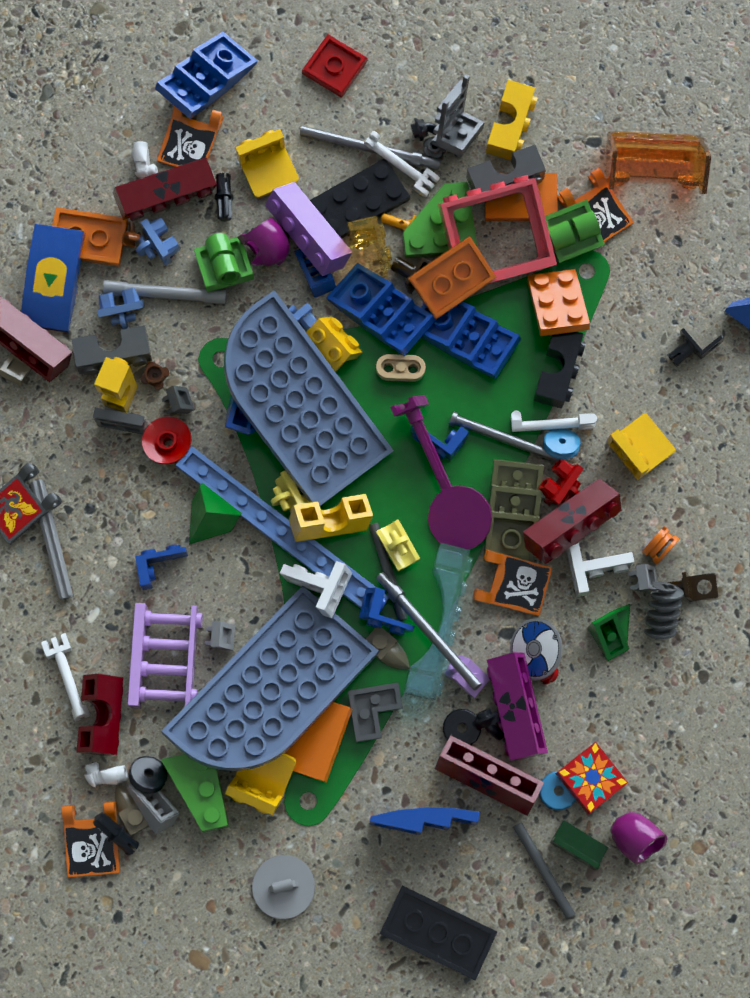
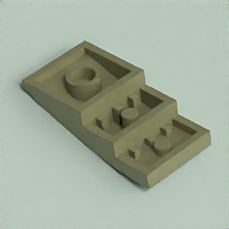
(513, 506)

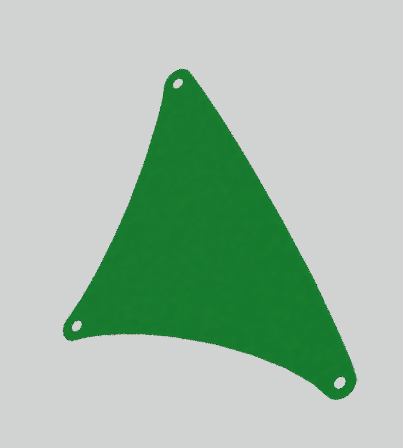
(405, 484)

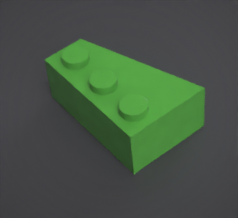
(200, 790)

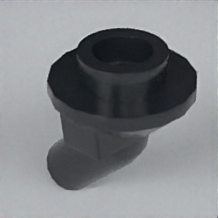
(421, 129)
(487, 719)

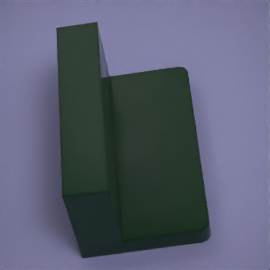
(579, 845)

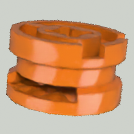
(658, 543)

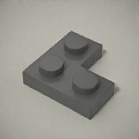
(366, 706)

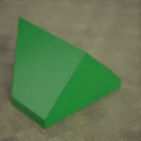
(210, 515)
(612, 632)

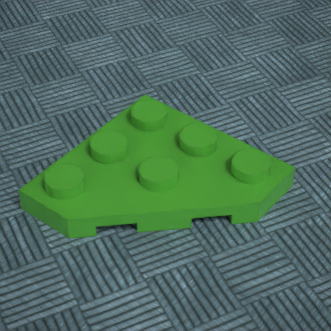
(426, 232)

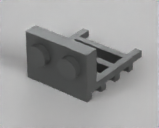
(455, 128)

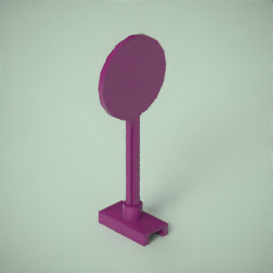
(458, 513)

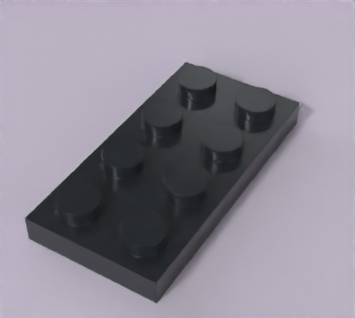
(361, 196)
(438, 932)

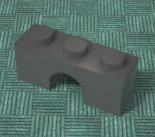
(524, 161)
(133, 349)

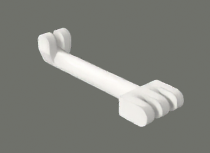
(421, 179)
(583, 422)
(59, 653)

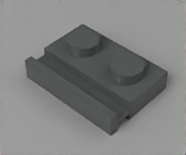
(119, 420)

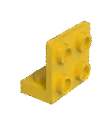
(641, 446)

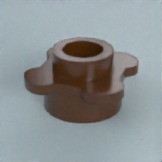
(153, 368)

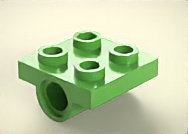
(574, 231)
(223, 262)

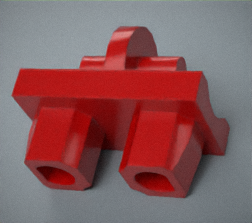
(565, 486)

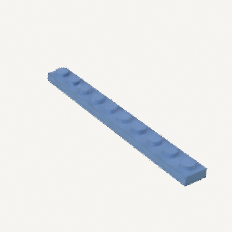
(269, 521)

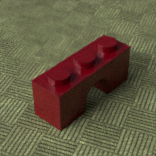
(106, 696)

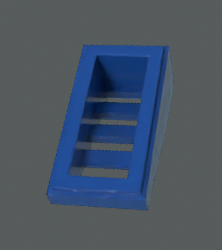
(319, 284)

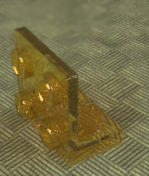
(368, 231)

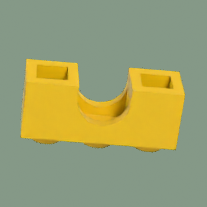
(517, 102)
(116, 384)
(349, 516)

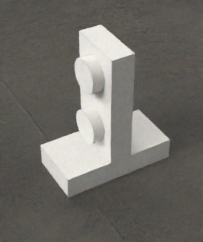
(594, 567)
(329, 587)

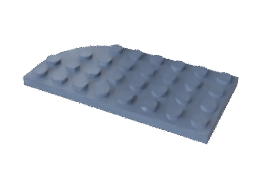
(299, 402)
(271, 688)

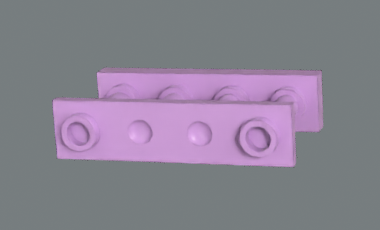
(142, 643)

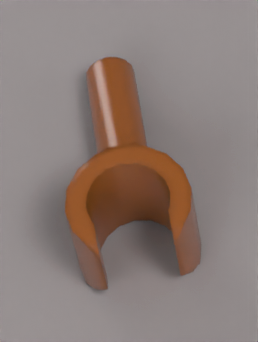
(130, 237)

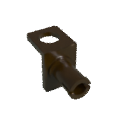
(407, 269)
(689, 586)

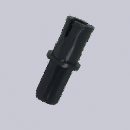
(223, 197)
(115, 833)

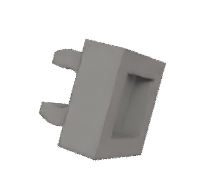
(646, 576)
(221, 635)

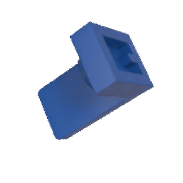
(454, 442)
(145, 572)
(373, 605)

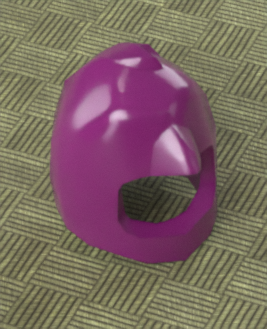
(267, 242)
(634, 837)

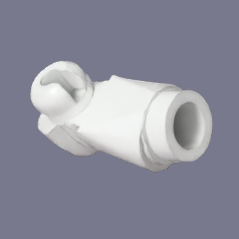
(142, 161)
(107, 776)

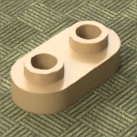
(400, 367)

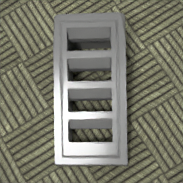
(151, 815)

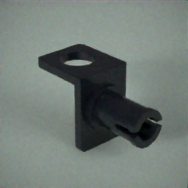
(689, 347)

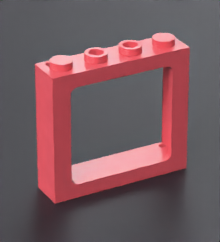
(530, 192)

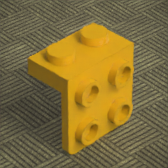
(266, 163)
(333, 342)
(263, 785)

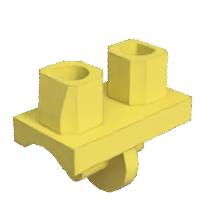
(287, 493)
(398, 545)

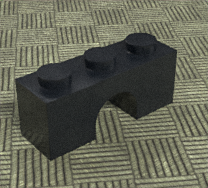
(554, 387)

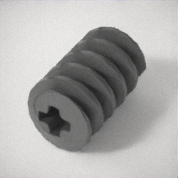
(665, 611)

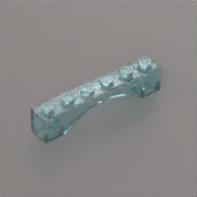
(449, 570)

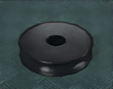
(457, 717)
(141, 781)

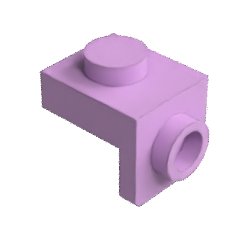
(480, 675)

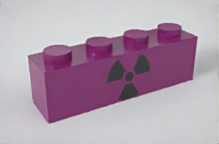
(516, 706)

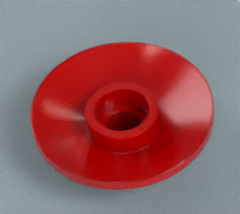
(163, 430)

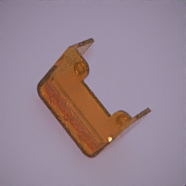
(657, 156)

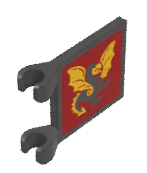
(20, 506)

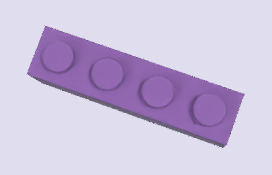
(308, 228)

